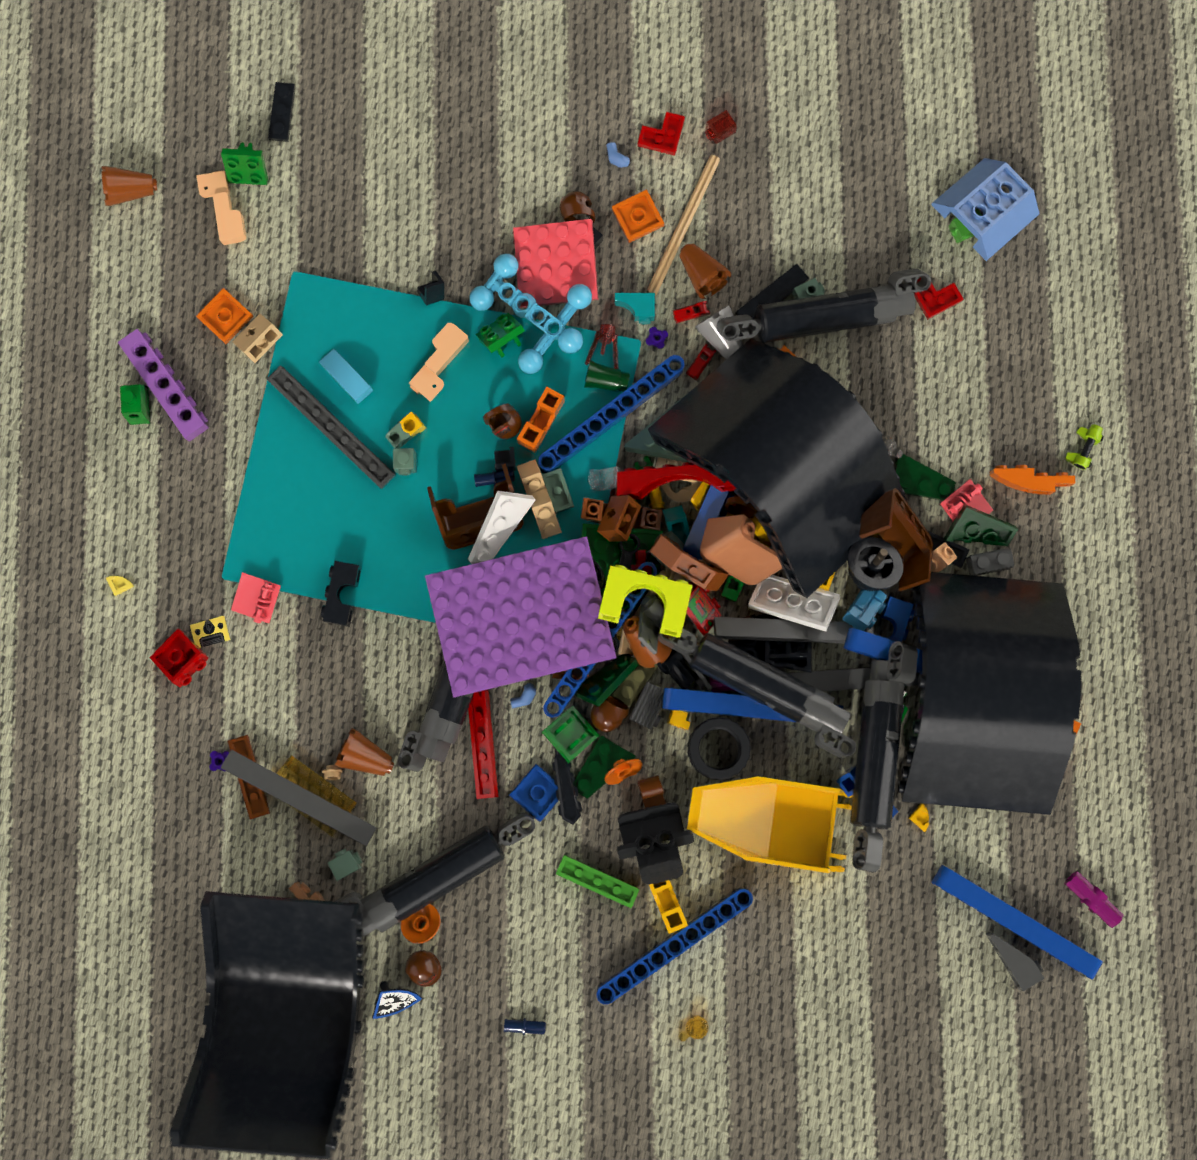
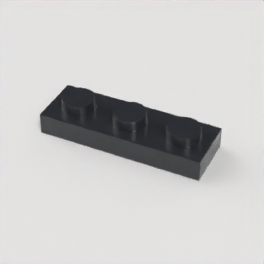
(281, 112)

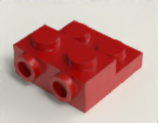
(179, 658)

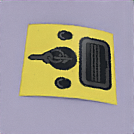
(210, 632)

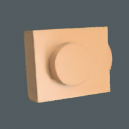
(942, 557)

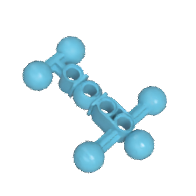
(569, 339)

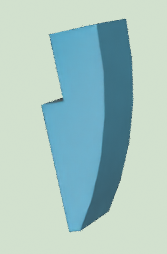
(346, 376)

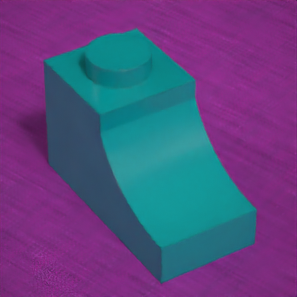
(639, 304)
(677, 522)

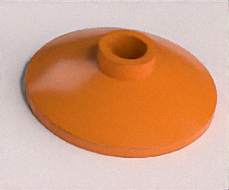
(622, 770)
(412, 928)

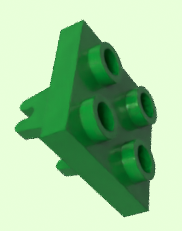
(244, 165)
(500, 332)
(570, 734)

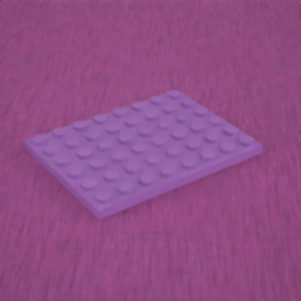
(520, 617)

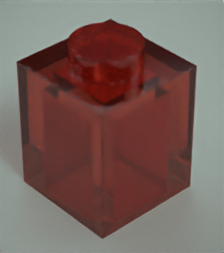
(720, 127)

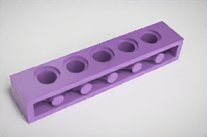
(132, 345)

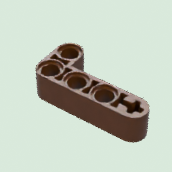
(651, 791)

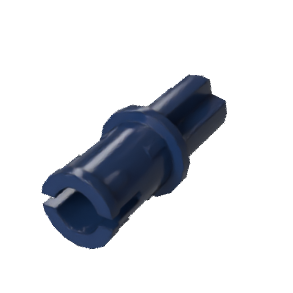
(492, 478)
(524, 1026)

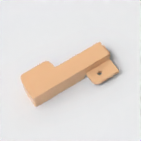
(229, 221)
(447, 345)

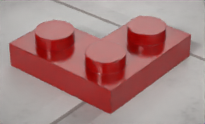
(665, 139)
(936, 302)

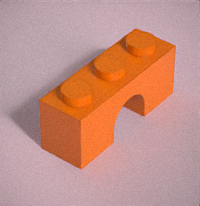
(542, 419)

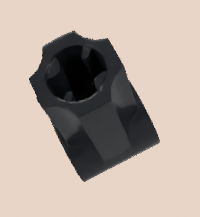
(677, 669)

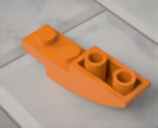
(1023, 479)

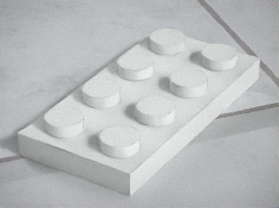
(778, 599)

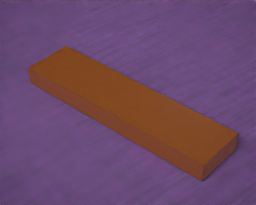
(253, 797)

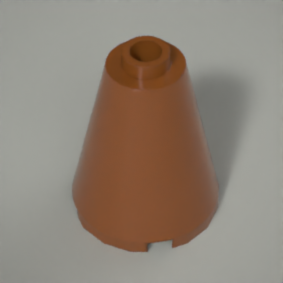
(126, 185)
(703, 270)
(643, 654)
(363, 755)

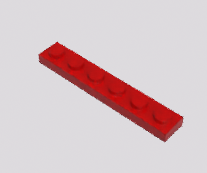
(482, 746)

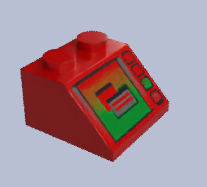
(702, 608)

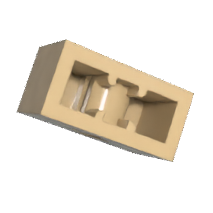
(257, 338)

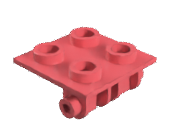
(966, 494)
(255, 598)

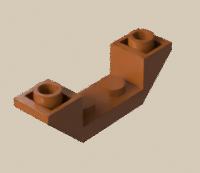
(646, 519)
(686, 565)

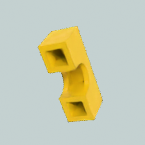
(668, 906)

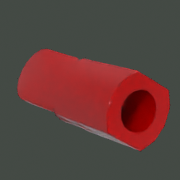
(687, 313)
(699, 363)

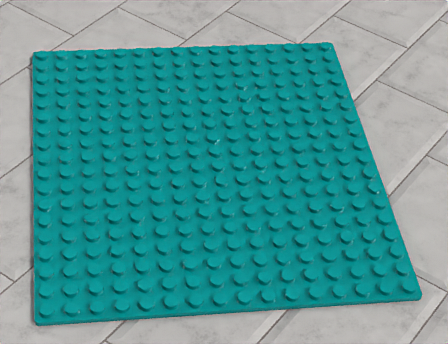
(315, 507)

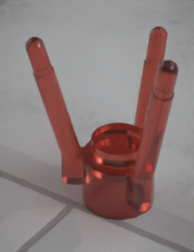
(606, 335)

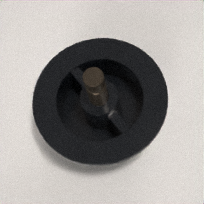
(874, 564)

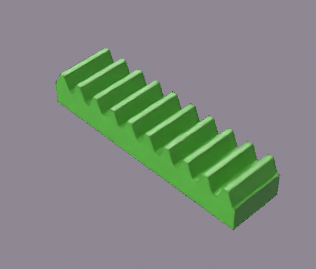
(597, 881)

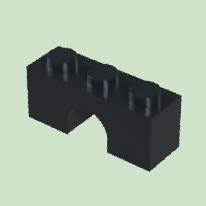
(341, 576)

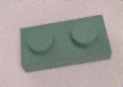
(558, 490)

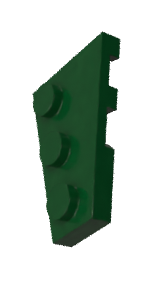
(922, 481)
(977, 526)
(605, 681)
(598, 764)

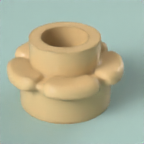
(332, 772)

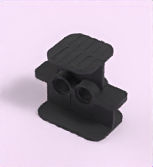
(651, 828)

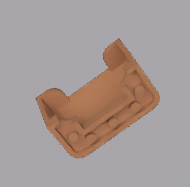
(731, 548)

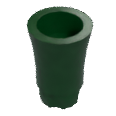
(606, 378)

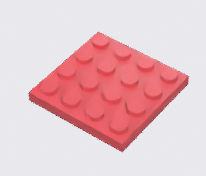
(555, 259)

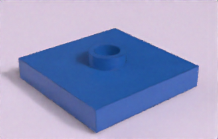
(536, 793)

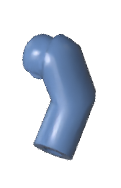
(616, 158)
(526, 697)

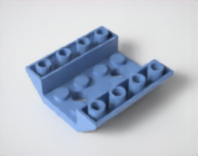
(1002, 212)

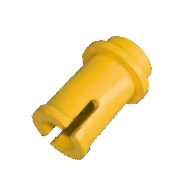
(656, 499)

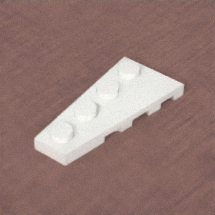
(500, 522)

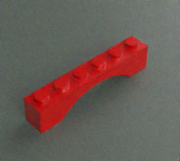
(641, 482)

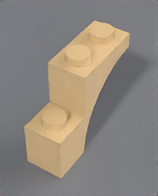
(542, 507)

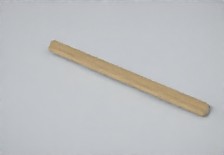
(683, 224)

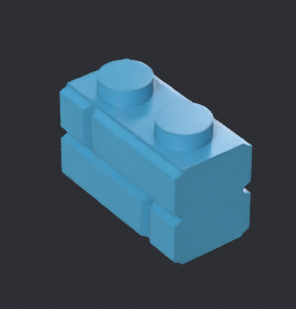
(864, 609)

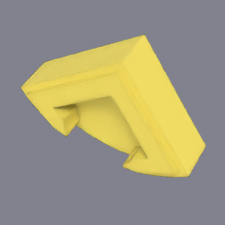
(118, 584)

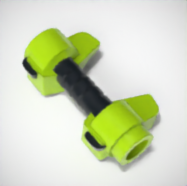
(1092, 437)

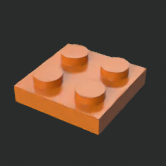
(638, 216)
(224, 316)

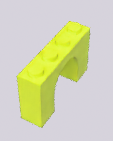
(673, 594)

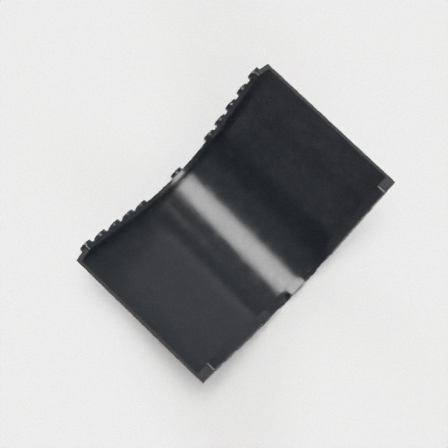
(791, 450)
(993, 694)
(276, 1026)

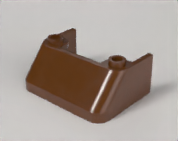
(462, 524)
(904, 531)

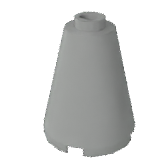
(709, 331)

